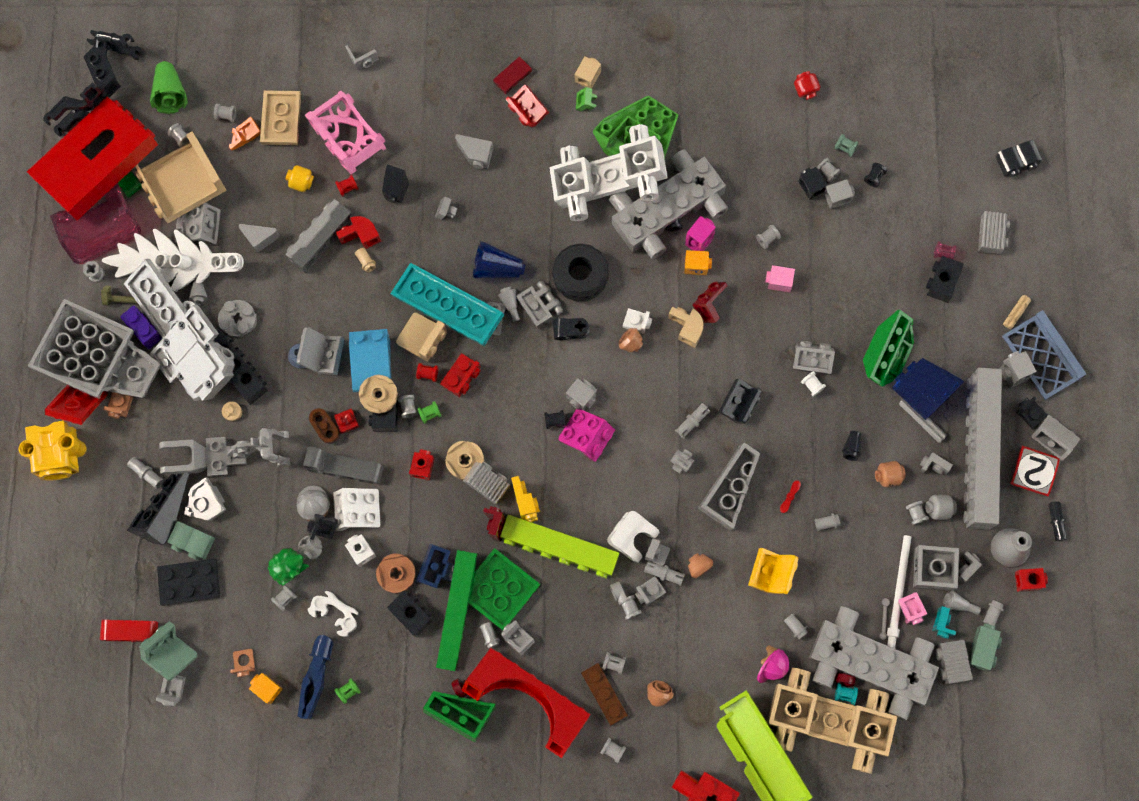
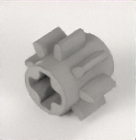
(682, 461)
(310, 548)

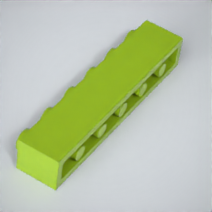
(559, 545)

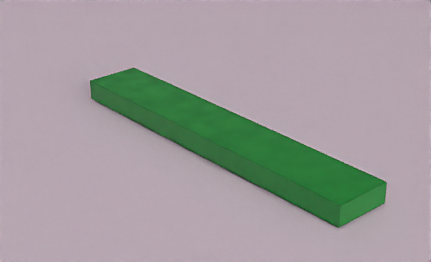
(456, 610)

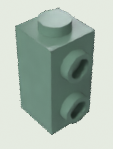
(984, 647)

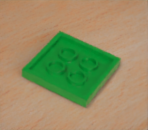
(500, 589)

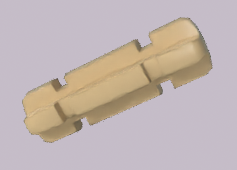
(1016, 312)

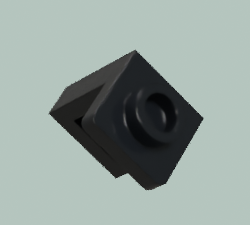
(322, 526)

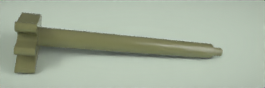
(107, 298)

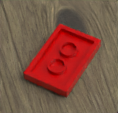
(73, 405)

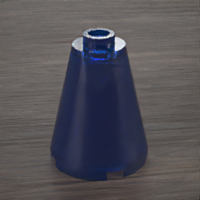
(496, 263)

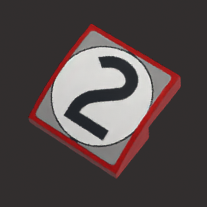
(1035, 470)

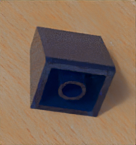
(926, 386)

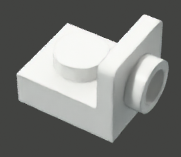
(637, 320)

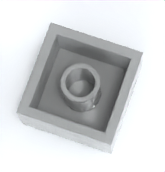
(936, 567)

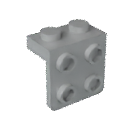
(320, 352)

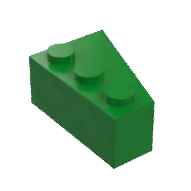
(459, 714)

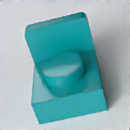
(943, 619)

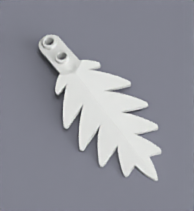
(172, 262)

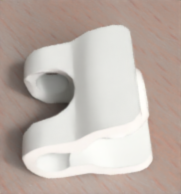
(625, 532)

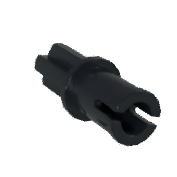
(1057, 521)

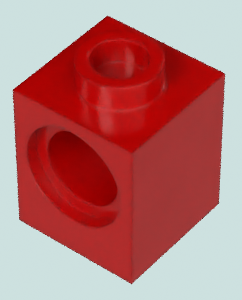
(1023, 583)

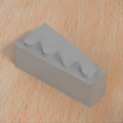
(728, 492)

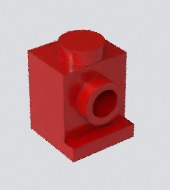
(422, 472)

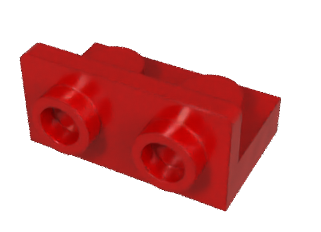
(460, 375)

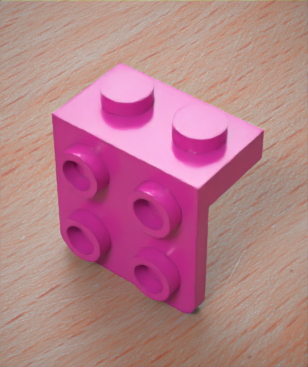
(587, 434)

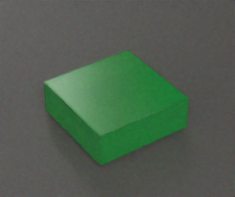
(130, 184)

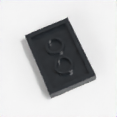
(188, 582)

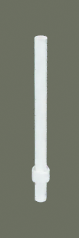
(893, 631)

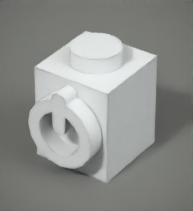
(360, 550)

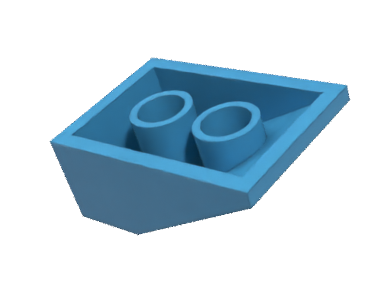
(369, 355)

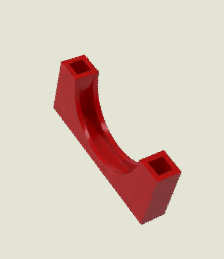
(500, 673)

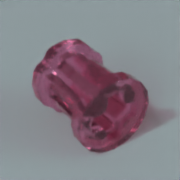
(944, 250)

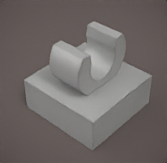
(444, 209)

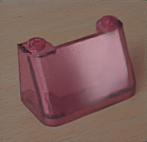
(98, 228)

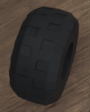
(580, 289)

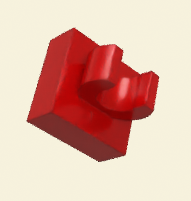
(346, 421)

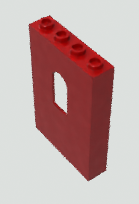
(80, 182)

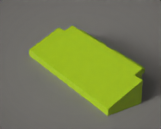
(755, 743)

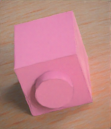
(780, 278)

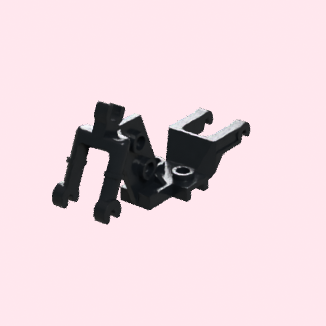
(102, 75)

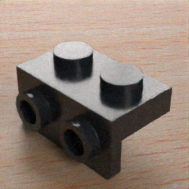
(740, 402)

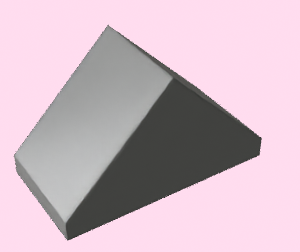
(259, 236)

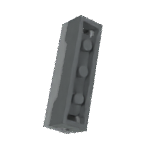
(318, 236)

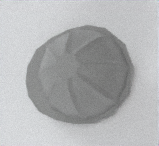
(312, 501)

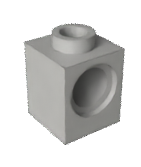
(839, 194)

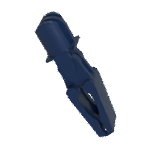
(316, 673)

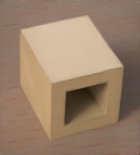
(588, 72)

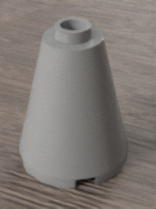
(1011, 547)

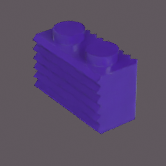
(142, 327)

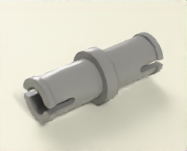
(692, 420)
(145, 472)
(664, 573)

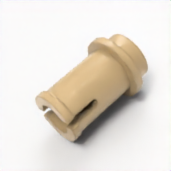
(367, 263)

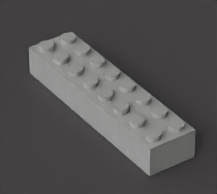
(983, 449)

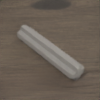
(927, 424)

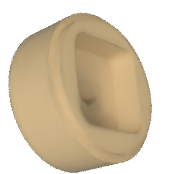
(231, 411)

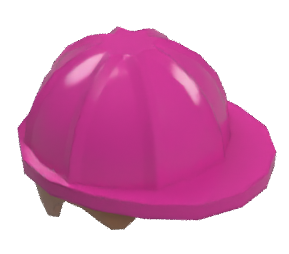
(774, 665)

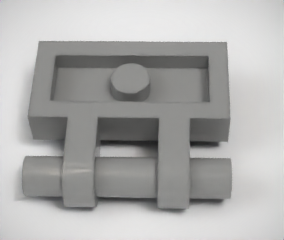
(534, 306)

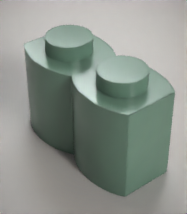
(190, 540)

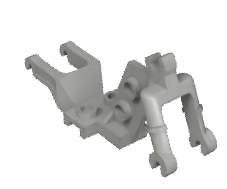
(218, 456)

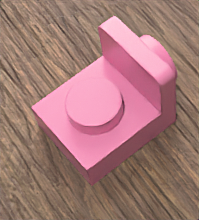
(912, 609)

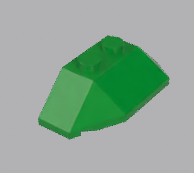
(889, 349)

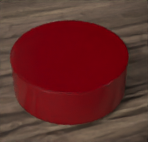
(845, 680)
(457, 686)

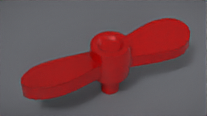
(790, 496)

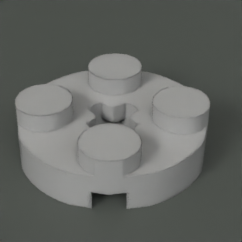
(235, 308)

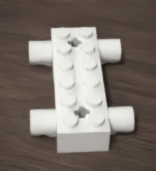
(636, 165)

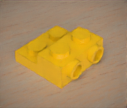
(527, 505)

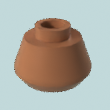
(631, 340)
(699, 565)
(659, 693)

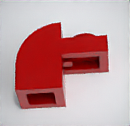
(361, 228)

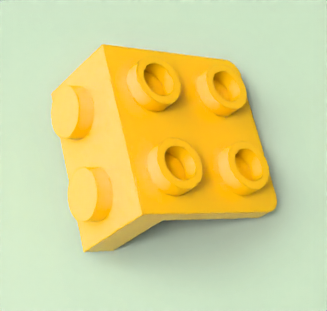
(773, 572)

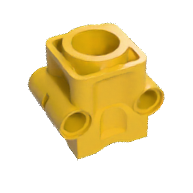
(52, 450)

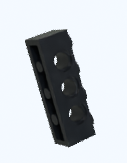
(252, 390)

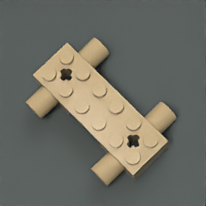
(832, 720)

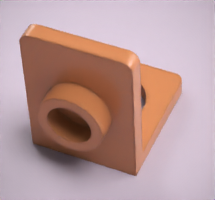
(242, 671)

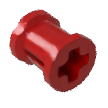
(347, 185)
(427, 372)

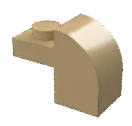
(691, 324)

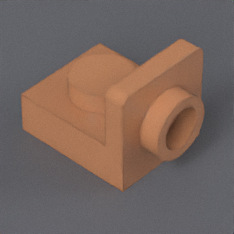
(118, 405)

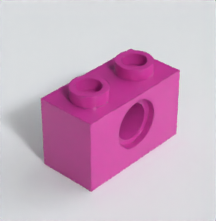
(700, 234)

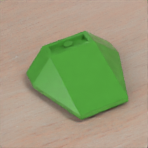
(614, 129)

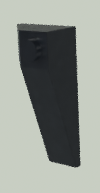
(160, 516)

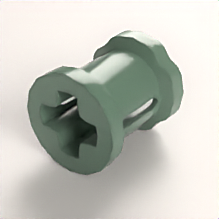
(846, 145)

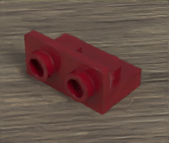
(495, 523)

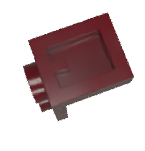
(704, 305)

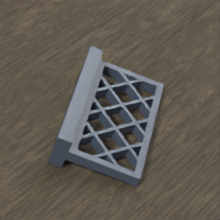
(1060, 350)

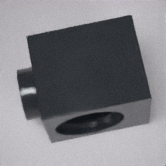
(812, 182)

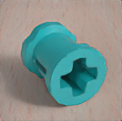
(846, 694)

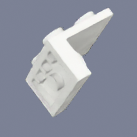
(356, 508)

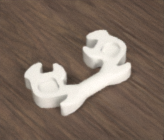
(320, 603)

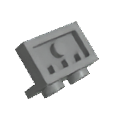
(814, 357)

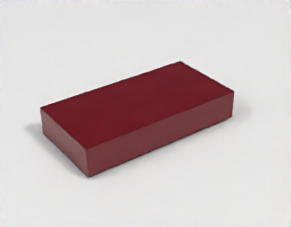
(512, 75)

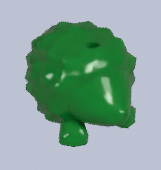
(286, 566)

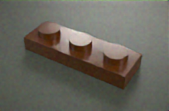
(604, 694)

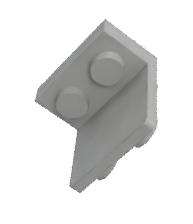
(200, 224)

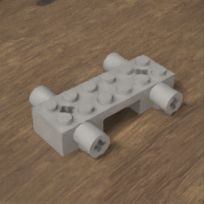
(675, 200)
(874, 663)

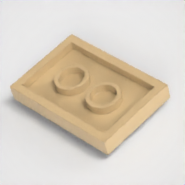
(280, 118)

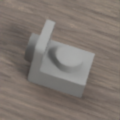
(938, 464)
(657, 553)
(967, 571)
(649, 591)

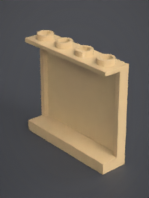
(180, 180)

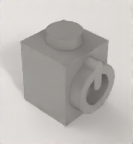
(581, 394)

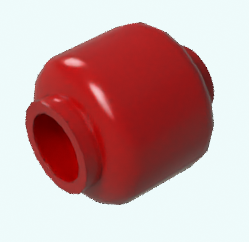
(807, 85)

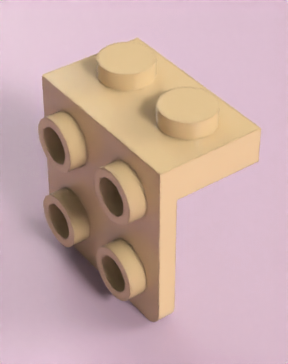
(421, 336)

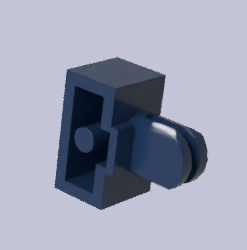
(435, 567)

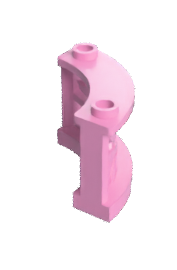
(350, 158)

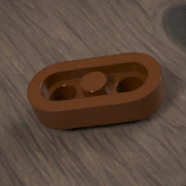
(324, 426)

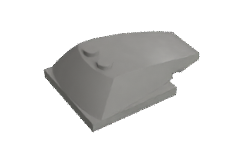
(93, 354)

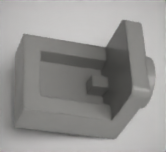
(517, 637)
(171, 691)

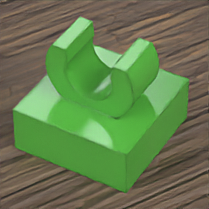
(584, 98)

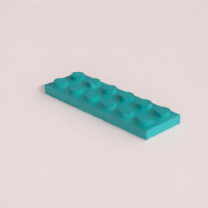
(447, 304)

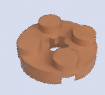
(387, 566)

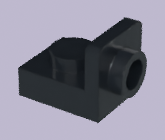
(1031, 412)

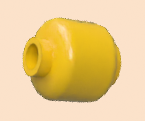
(299, 178)

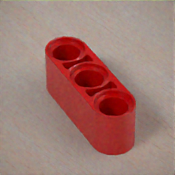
(127, 630)

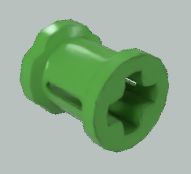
(429, 412)
(345, 696)

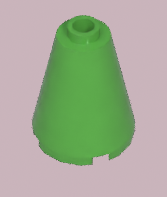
(167, 90)

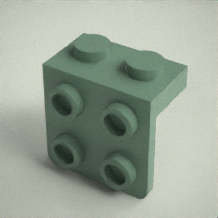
(167, 652)

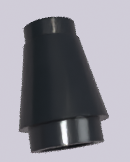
(852, 447)

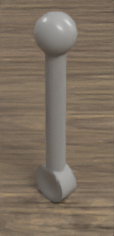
(885, 602)

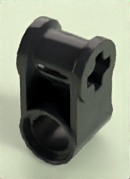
(568, 328)

